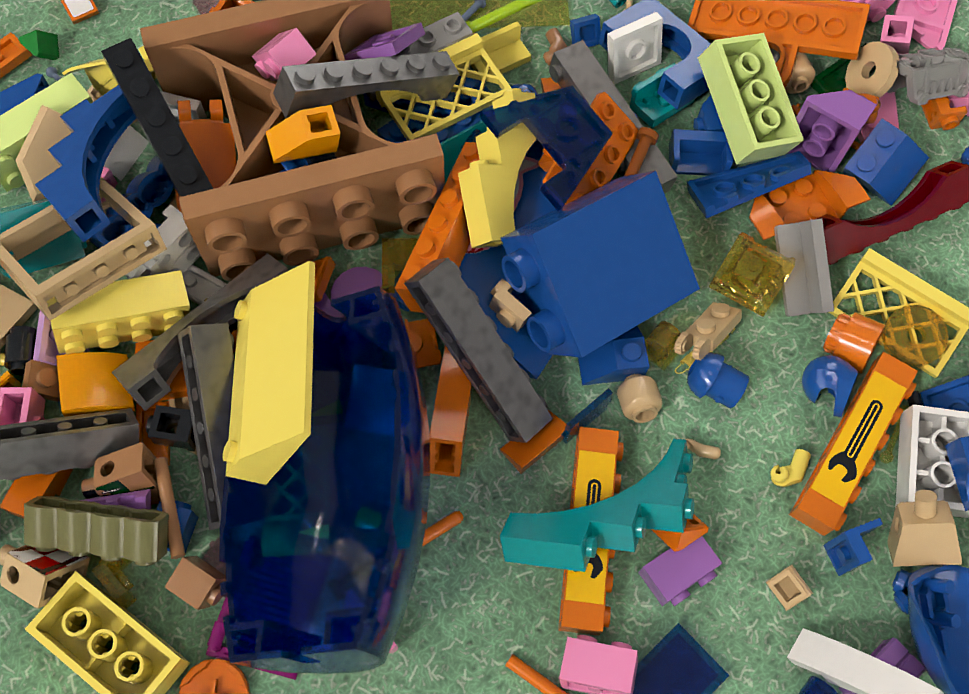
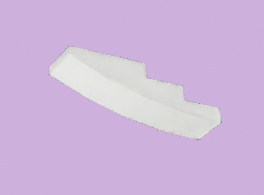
(853, 668)

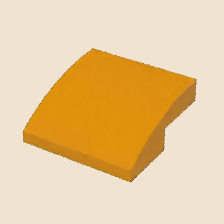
(89, 384)

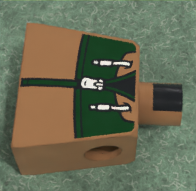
(123, 472)

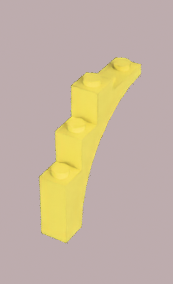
(491, 180)

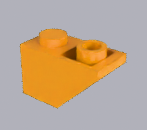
(304, 135)

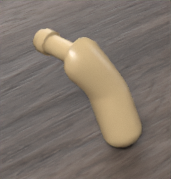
(703, 450)

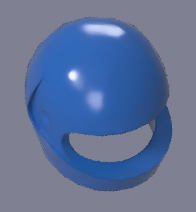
(833, 374)

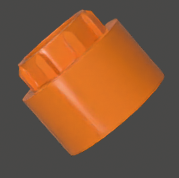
(854, 339)

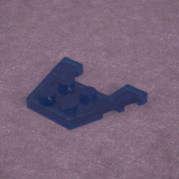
(564, 128)

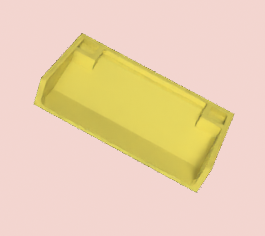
(272, 375)

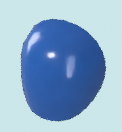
(941, 624)

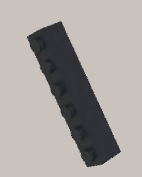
(156, 118)

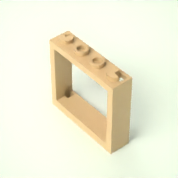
(90, 272)

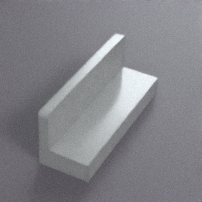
(809, 283)

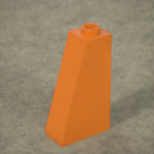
(449, 418)

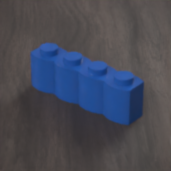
(145, 193)

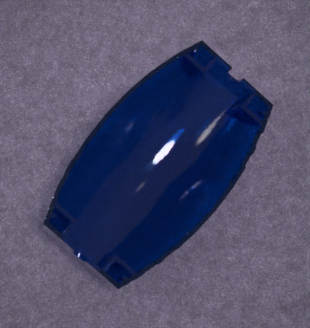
(338, 533)

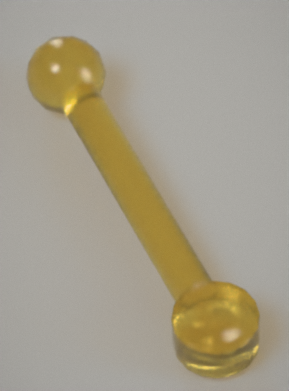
(887, 456)

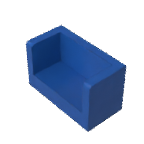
(699, 152)

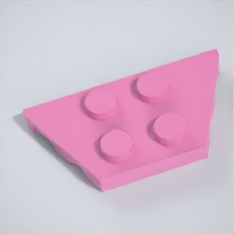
(931, 20)

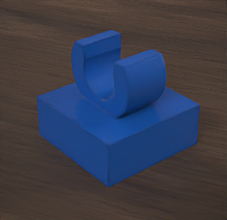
(586, 29)

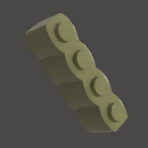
(96, 529)

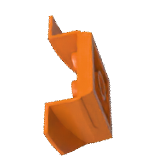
(806, 200)

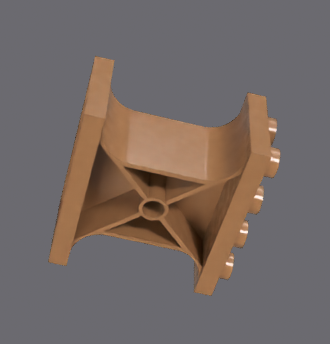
(298, 211)

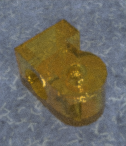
(661, 344)

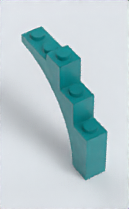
(616, 523)

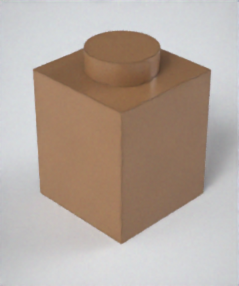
(196, 582)

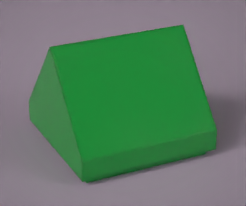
(41, 44)

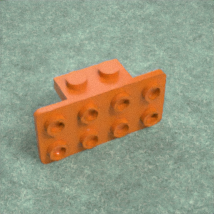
(611, 155)

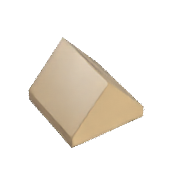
(789, 587)

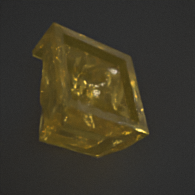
(752, 274)

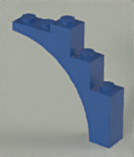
(82, 155)

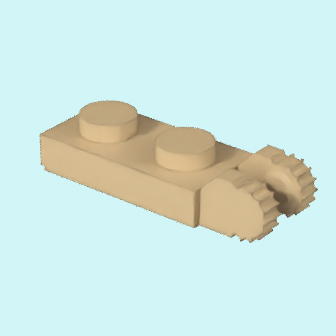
(708, 330)

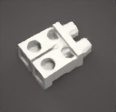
(180, 247)

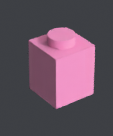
(898, 32)

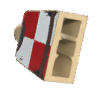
(37, 574)

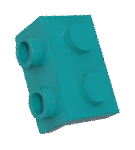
(649, 104)

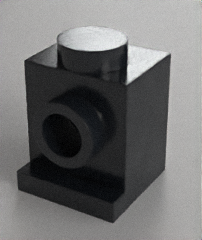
(165, 419)

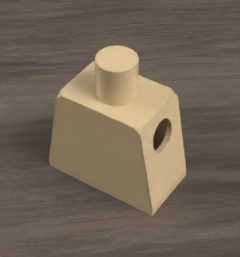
(923, 533)

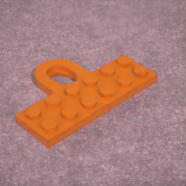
(789, 26)

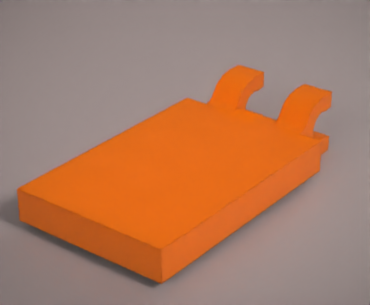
(210, 141)

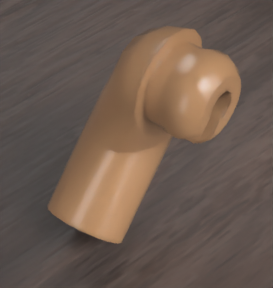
(556, 42)

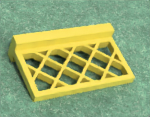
(463, 55)
(908, 288)

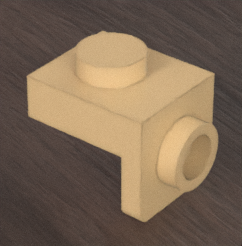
(507, 307)

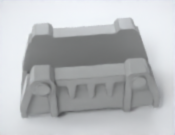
(933, 74)

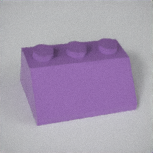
(831, 126)

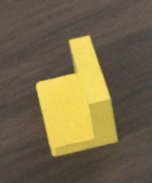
(504, 49)

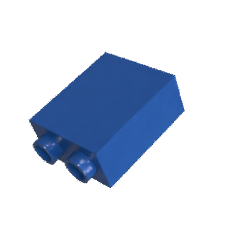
(599, 265)

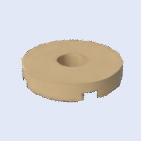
(886, 72)

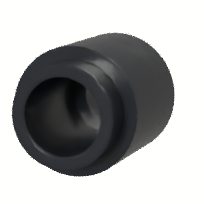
(19, 348)

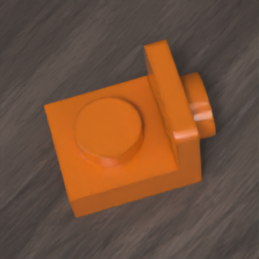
(941, 115)

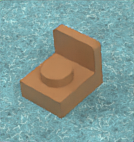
(42, 379)

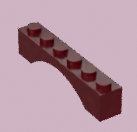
(937, 192)

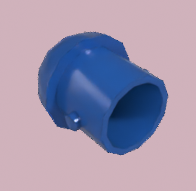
(717, 380)

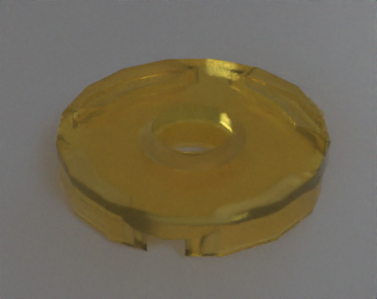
(930, 326)

